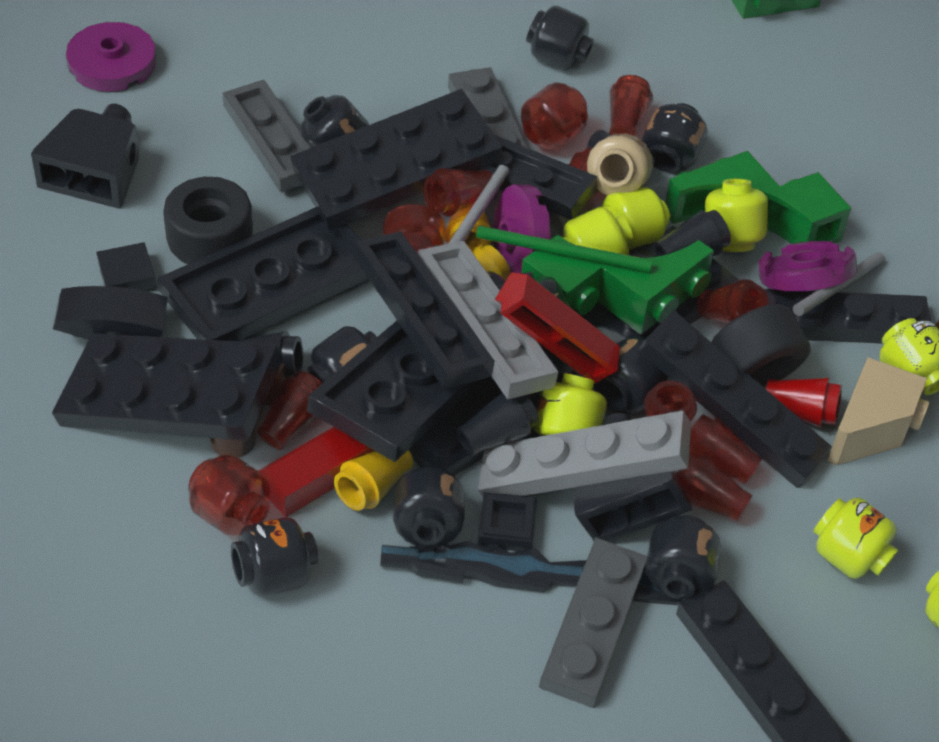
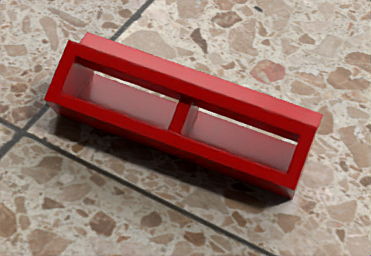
(562, 323)
(310, 469)

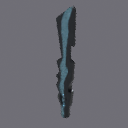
(499, 567)

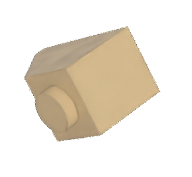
(879, 412)

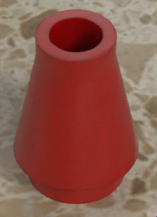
(811, 400)

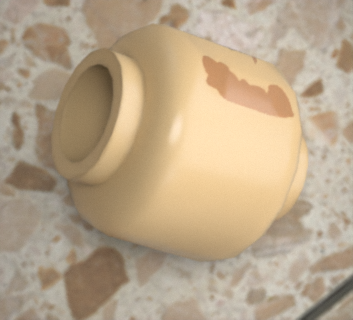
(620, 163)

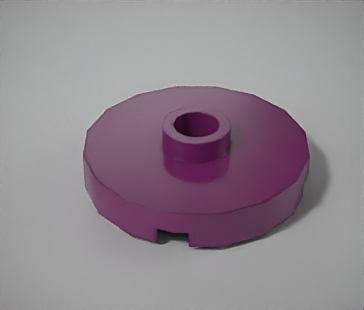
(111, 56)
(520, 213)
(808, 266)

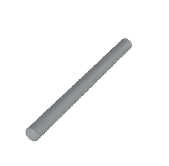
(480, 204)
(823, 294)

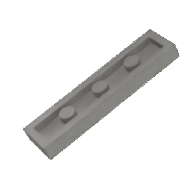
(519, 360)
(588, 456)

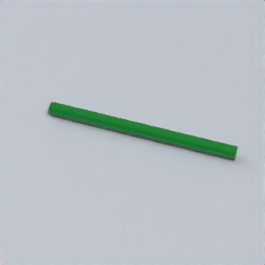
(564, 248)

